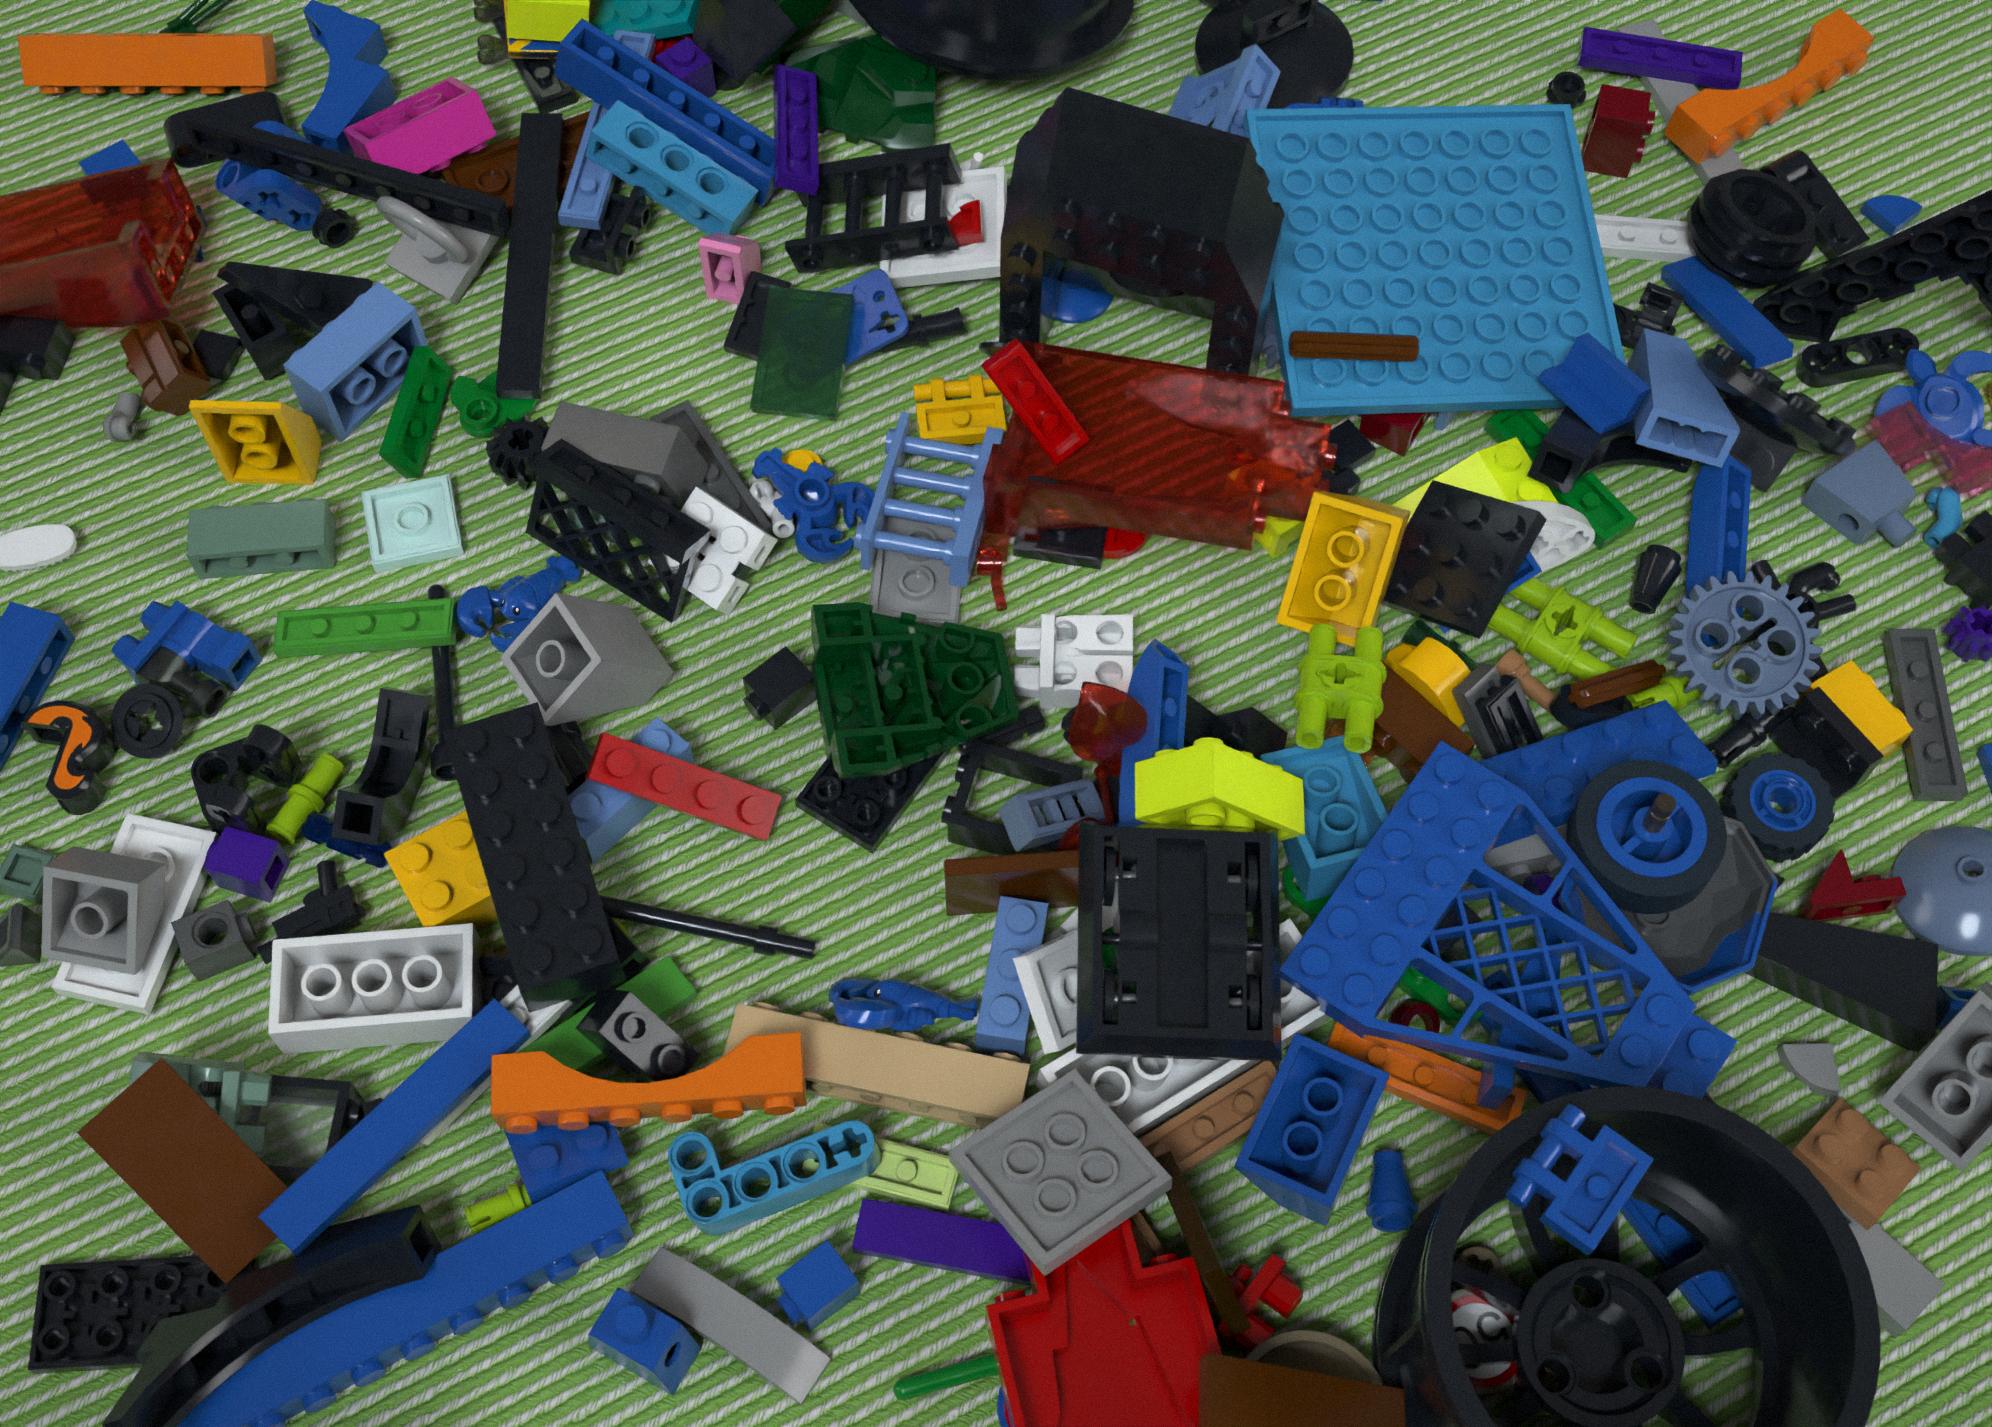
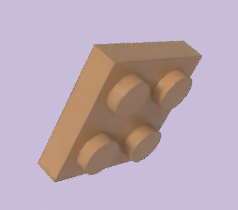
(1855, 1163)

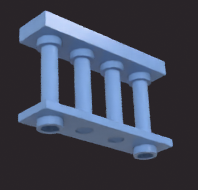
(965, 521)

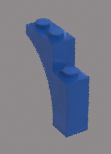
(355, 80)

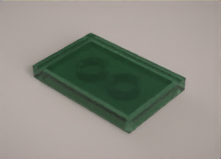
(802, 353)

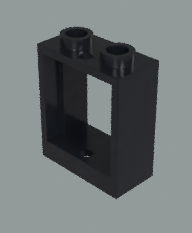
(989, 835)

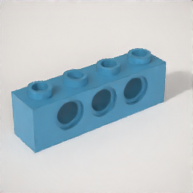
(670, 171)

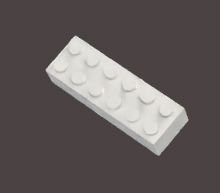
(1155, 1089)

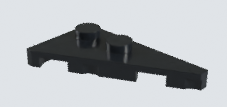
(299, 295)

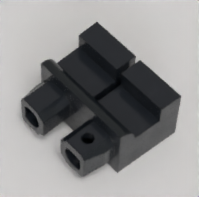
(1970, 565)

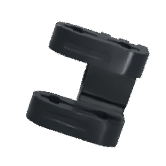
(262, 754)

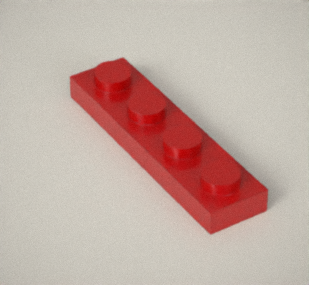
(683, 787)

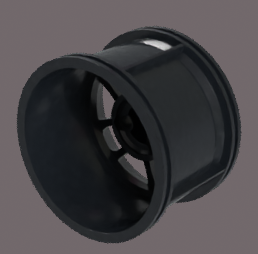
(1720, 1179)

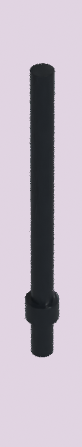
(764, 939)

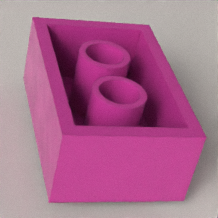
(424, 129)

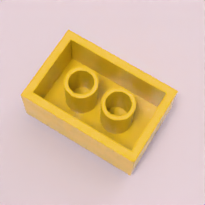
(444, 875)

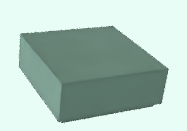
(23, 873)

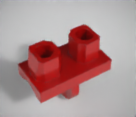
(1268, 1288)

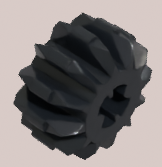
(515, 448)

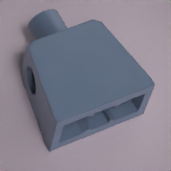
(1864, 497)

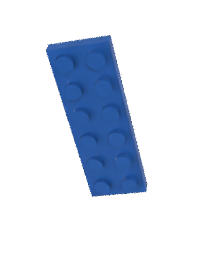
(1562, 766)

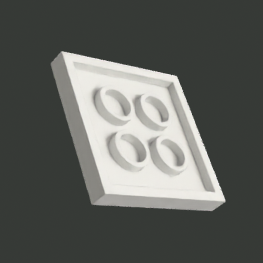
(969, 260)

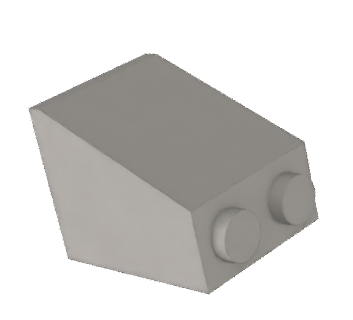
(585, 660)

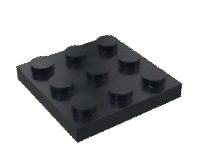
(1460, 557)

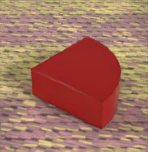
(968, 223)
(1123, 543)

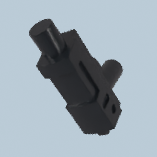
(326, 911)

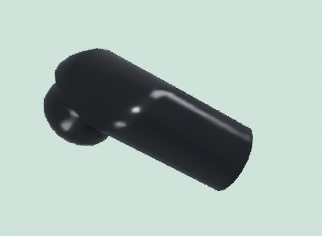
(1818, 575)

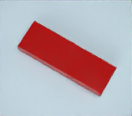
(1035, 401)

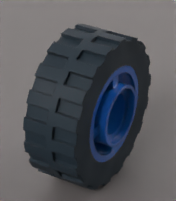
(1793, 787)

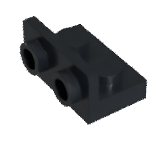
(1827, 742)

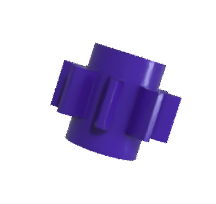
(1970, 633)

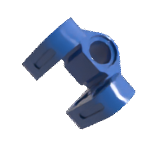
(269, 191)

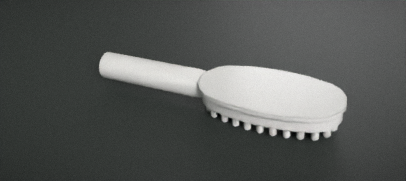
(36, 547)

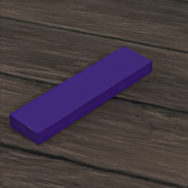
(1660, 58)
(795, 130)
(939, 1241)

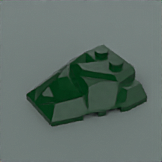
(871, 91)
(903, 687)

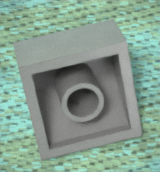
(101, 908)

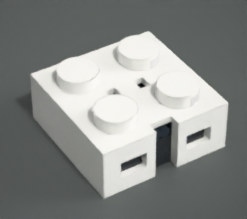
(729, 555)

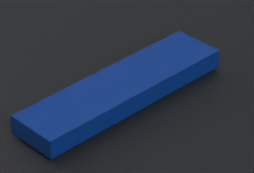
(1727, 312)

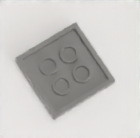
(1060, 1171)

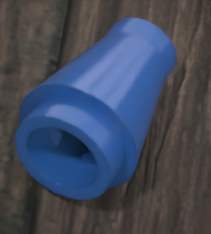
(1390, 1194)

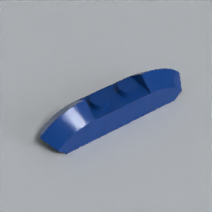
(1718, 527)
(1161, 689)

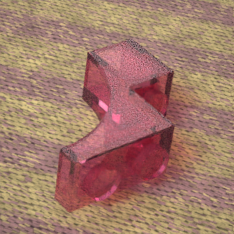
(1909, 437)

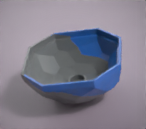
(1712, 934)

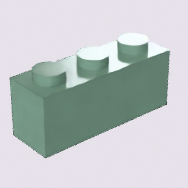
(261, 538)

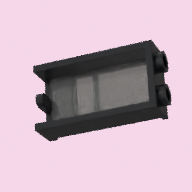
(304, 1121)

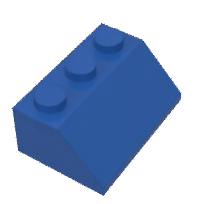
(1311, 1127)

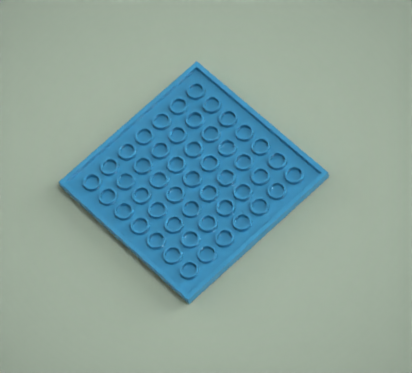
(1435, 230)

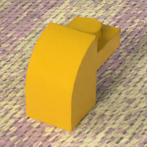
(1432, 672)

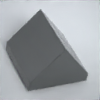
(20, 936)

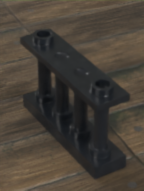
(875, 176)

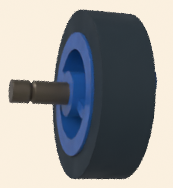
(1648, 835)

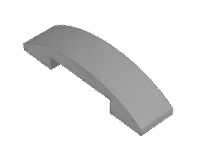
(732, 1324)

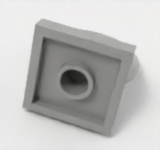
(434, 251)

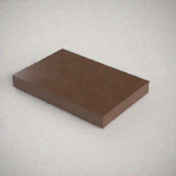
(978, 882)

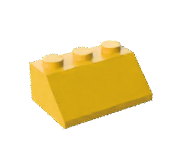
(1342, 564)

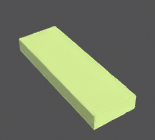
(902, 1173)

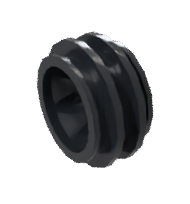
(1751, 228)

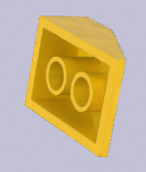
(259, 441)

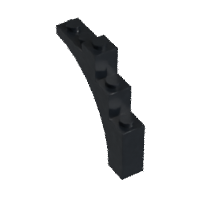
(201, 1349)

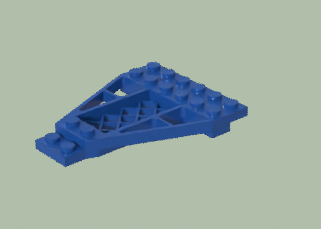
(1412, 879)

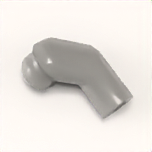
(119, 424)

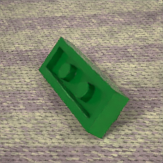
(416, 412)

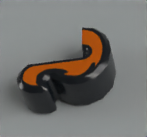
(82, 754)

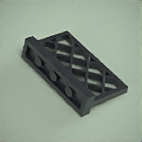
(623, 507)

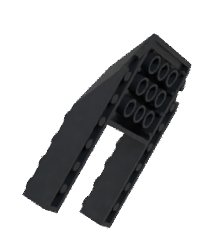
(1144, 202)

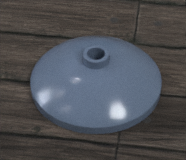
(1943, 901)

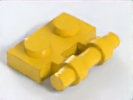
(958, 419)

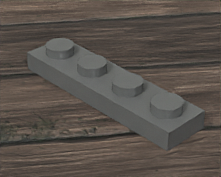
(721, 477)
(1923, 699)

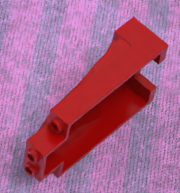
(1077, 1359)

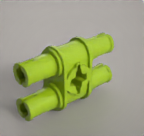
(1565, 650)
(1340, 688)

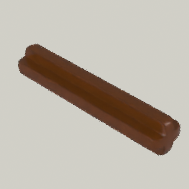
(1353, 346)
(1616, 684)

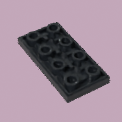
(868, 805)
(105, 1310)

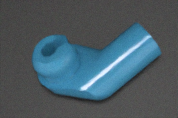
(1950, 515)

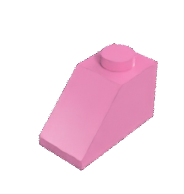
(727, 265)

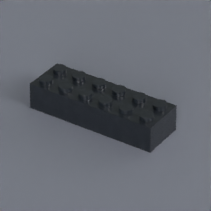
(533, 858)

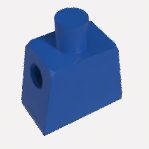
(640, 1340)

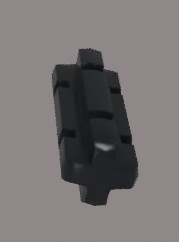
(1029, 722)

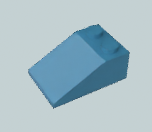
(1339, 814)

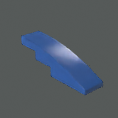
(1497, 1079)

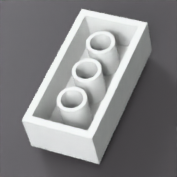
(374, 988)

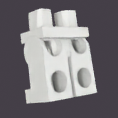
(1073, 652)

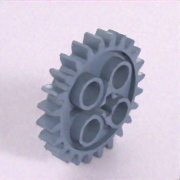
(1771, 676)

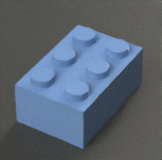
(356, 361)

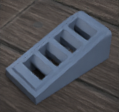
(1026, 824)

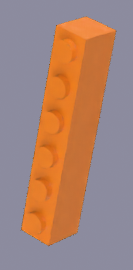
(148, 60)

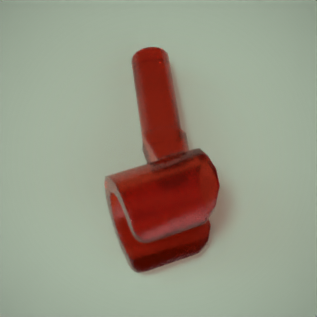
(990, 564)

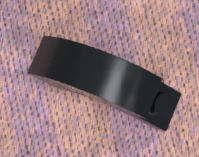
(388, 785)

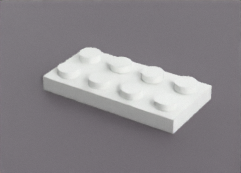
(185, 857)

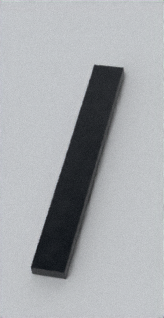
(347, 173)
(530, 257)

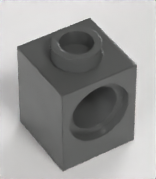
(198, 930)

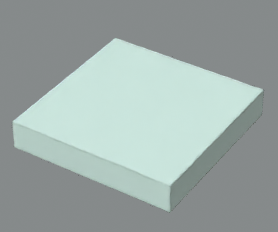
(412, 523)

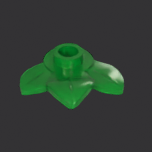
(481, 401)

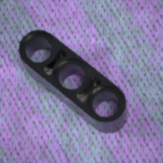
(244, 110)

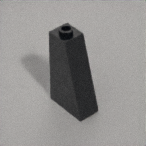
(1854, 974)

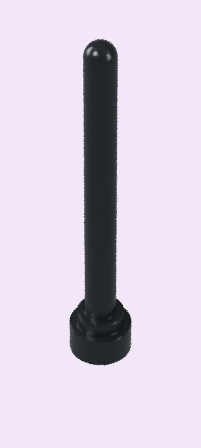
(440, 759)

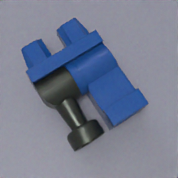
(180, 643)

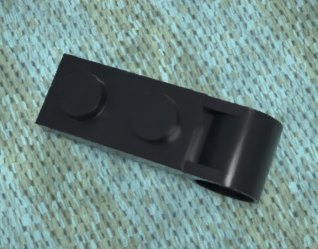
(1835, 226)

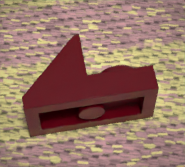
(1841, 898)

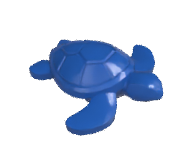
(1944, 398)

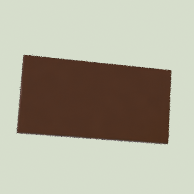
(188, 1168)
(1270, 1395)

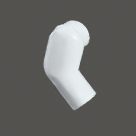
(764, 495)

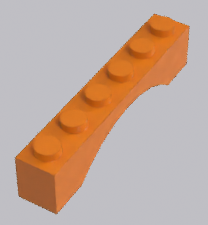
(1718, 118)
(755, 1075)

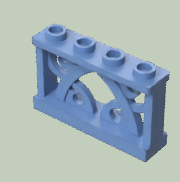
(1227, 92)

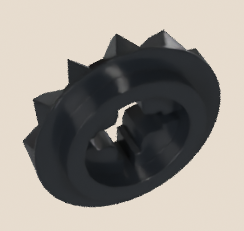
(130, 730)

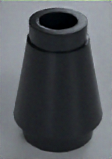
(1653, 578)

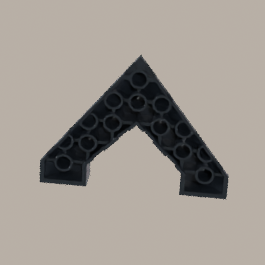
(1942, 246)

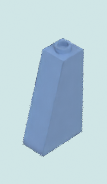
(1683, 406)

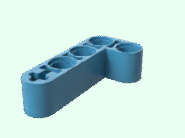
(777, 1165)

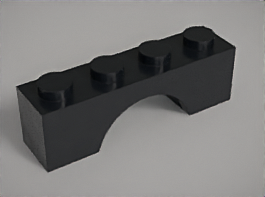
(1128, 287)

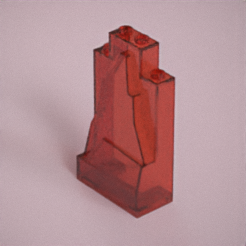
(99, 247)
(1166, 453)

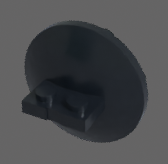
(1296, 35)
(1770, 419)

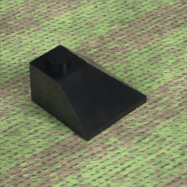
(741, 34)

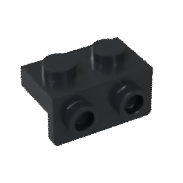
(616, 240)

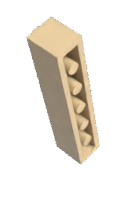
(894, 1071)

